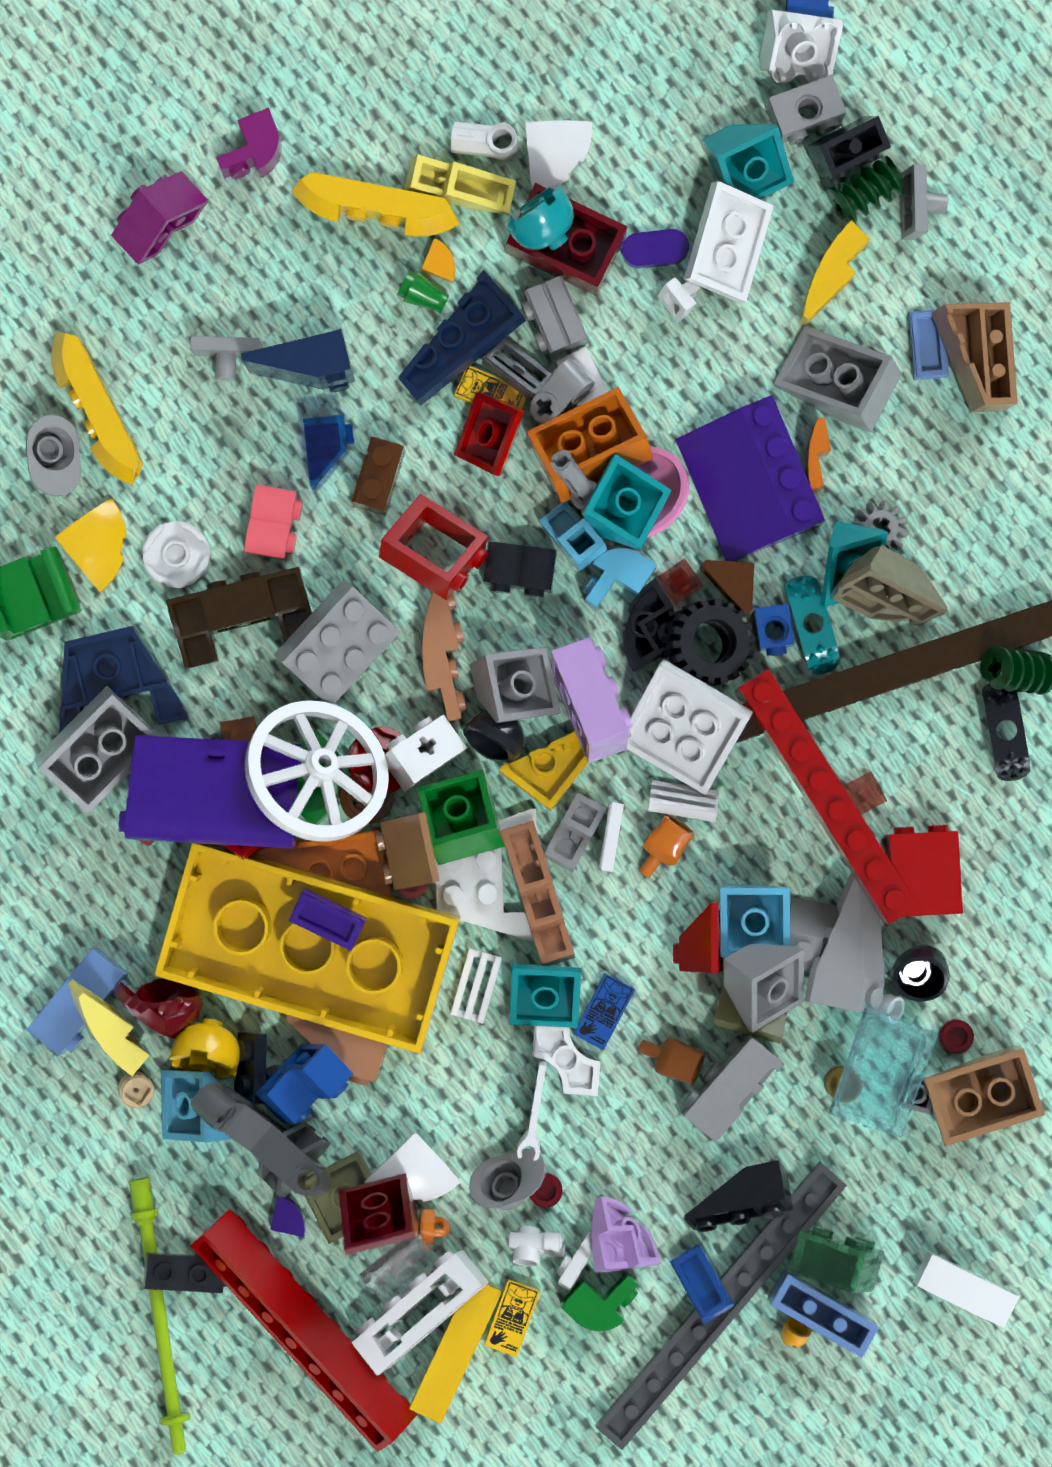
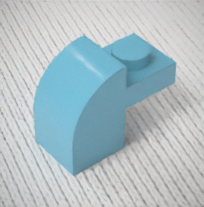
(573, 536)
(620, 566)

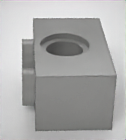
(819, 96)

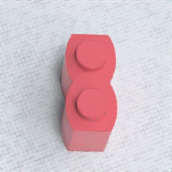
(272, 522)

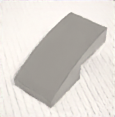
(574, 832)

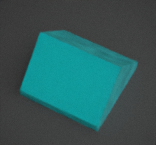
(625, 503)
(846, 545)
(545, 996)

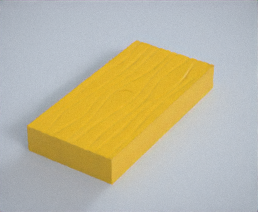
(237, 942)

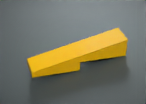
(454, 1354)

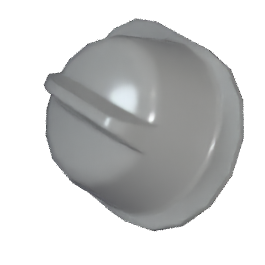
(53, 455)
(507, 1180)

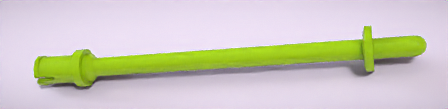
(144, 1216)

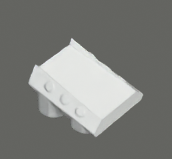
(799, 46)

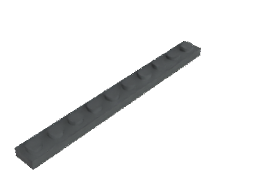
(742, 1282)

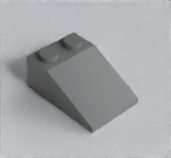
(839, 378)

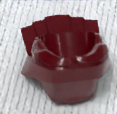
(162, 1005)

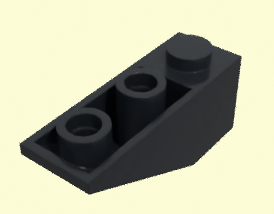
(749, 1194)

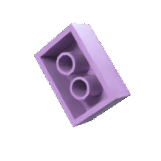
(590, 699)

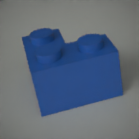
(304, 1077)

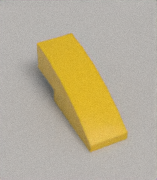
(834, 270)

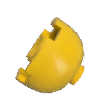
(206, 1048)

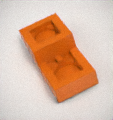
(817, 446)

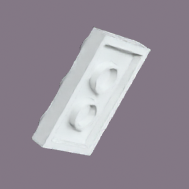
(728, 242)

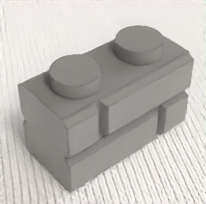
(554, 317)

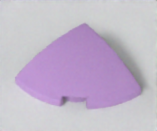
(618, 1239)

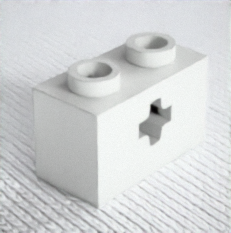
(439, 742)

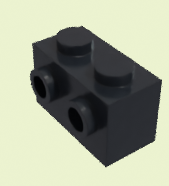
(848, 147)

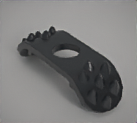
(1011, 755)

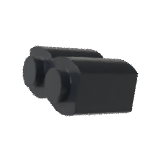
(520, 568)

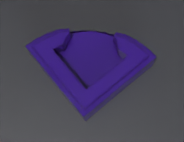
(288, 1218)

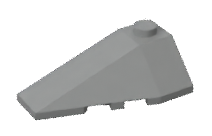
(852, 963)

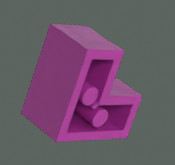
(157, 214)

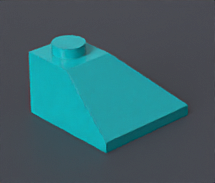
(749, 158)

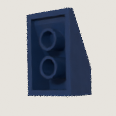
(312, 361)

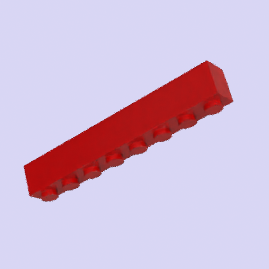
(827, 797)
(303, 1330)

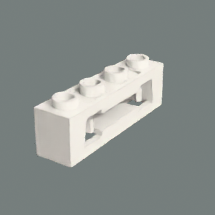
(376, 1347)

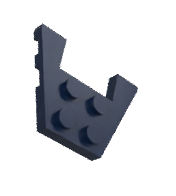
(122, 664)

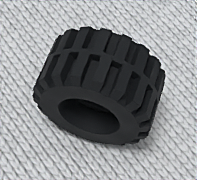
(733, 636)

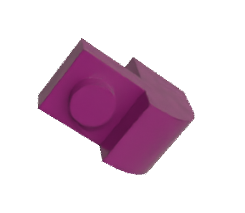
(262, 147)

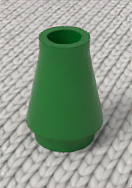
(422, 292)

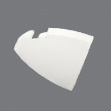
(556, 149)
(424, 1169)

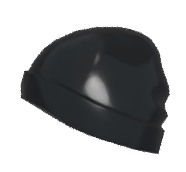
(495, 740)
(920, 973)

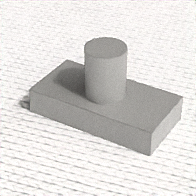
(918, 203)
(225, 350)

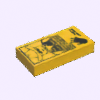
(483, 382)
(512, 1317)

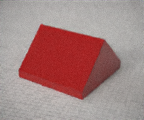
(489, 433)

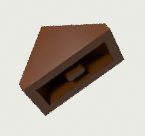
(733, 581)

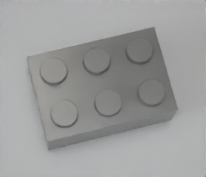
(337, 642)
(94, 750)

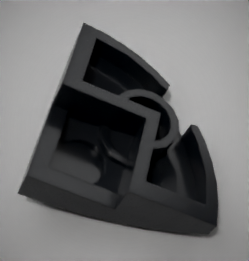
(646, 625)

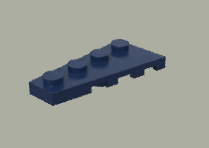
(470, 332)

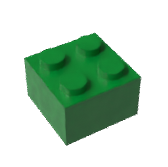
(461, 817)

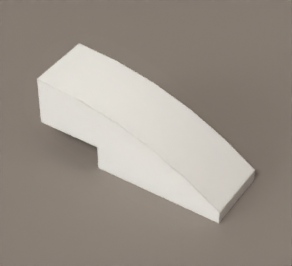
(965, 1289)

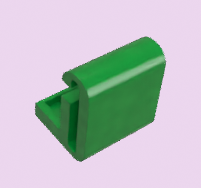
(35, 594)

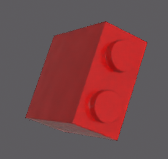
(928, 868)

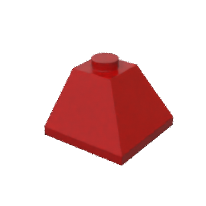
(701, 944)

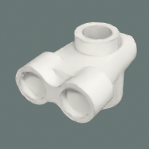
(531, 1244)

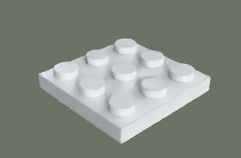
(685, 726)

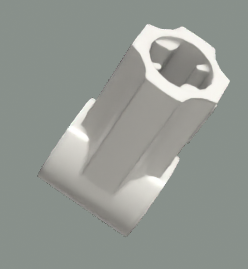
(480, 140)

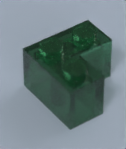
(839, 1263)

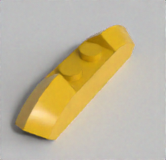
(360, 200)
(115, 447)

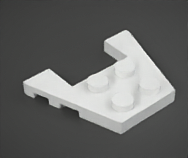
(475, 888)

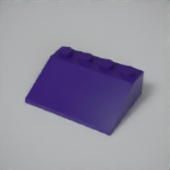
(750, 479)

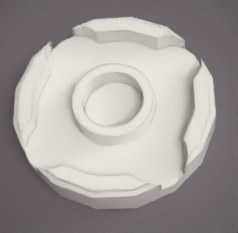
(186, 554)

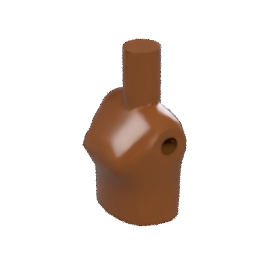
(675, 1059)

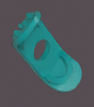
(821, 647)

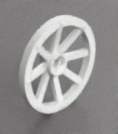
(314, 773)

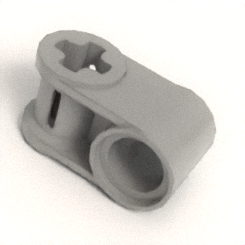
(564, 388)

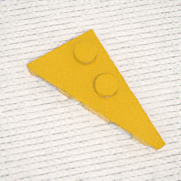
(548, 771)

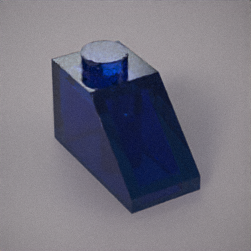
(326, 446)

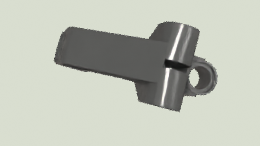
(282, 1153)

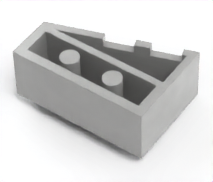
(730, 1086)

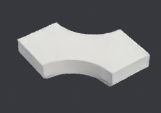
(577, 1071)

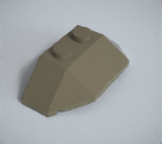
(889, 589)

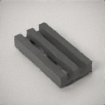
(513, 372)

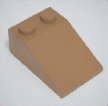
(407, 852)
(984, 1095)

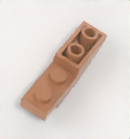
(439, 639)

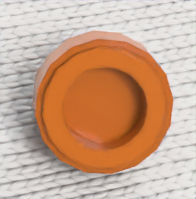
(427, 1224)

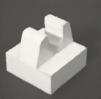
(678, 298)

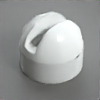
(892, 1005)

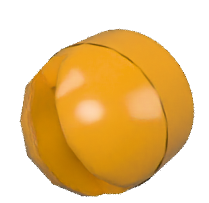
(794, 1333)

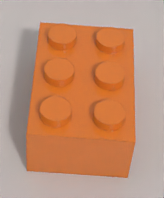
(592, 437)

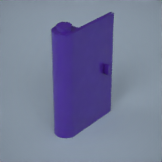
(192, 798)

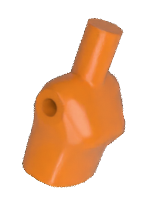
(665, 844)

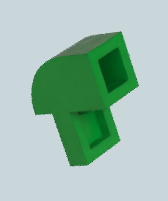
(597, 1311)

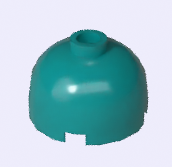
(543, 220)

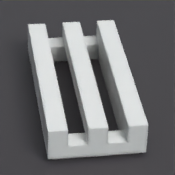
(683, 801)
(611, 836)
(462, 984)

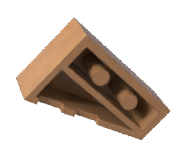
(981, 352)

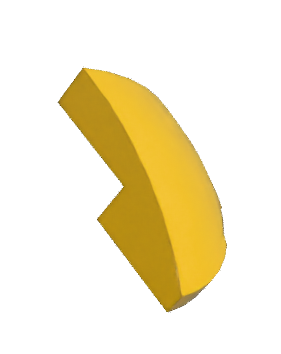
(97, 543)

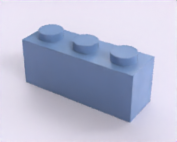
(59, 1021)
(822, 1313)

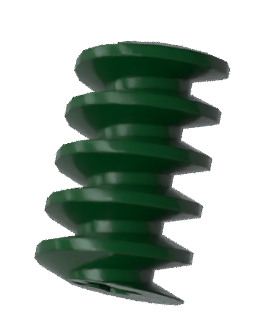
(866, 189)
(1017, 670)

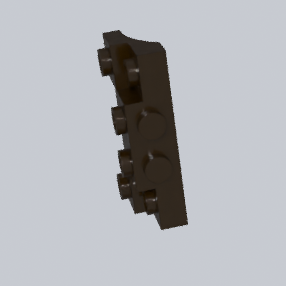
(235, 606)

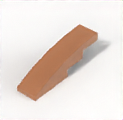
(537, 893)

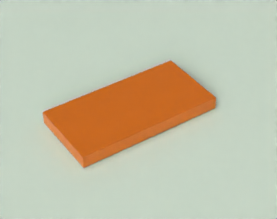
(346, 860)

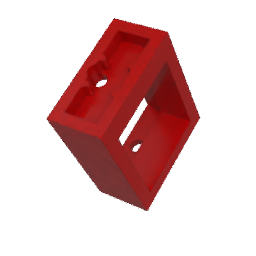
(443, 583)

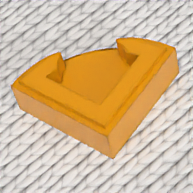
(440, 262)

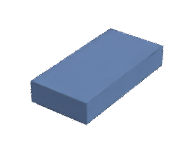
(927, 347)

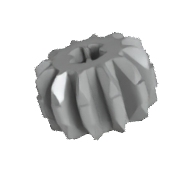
(885, 517)

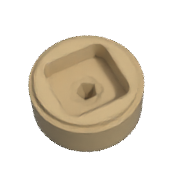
(136, 1090)

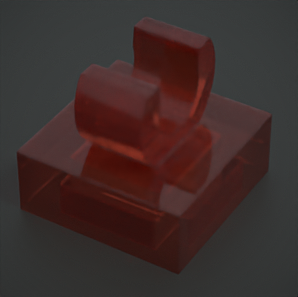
(680, 582)

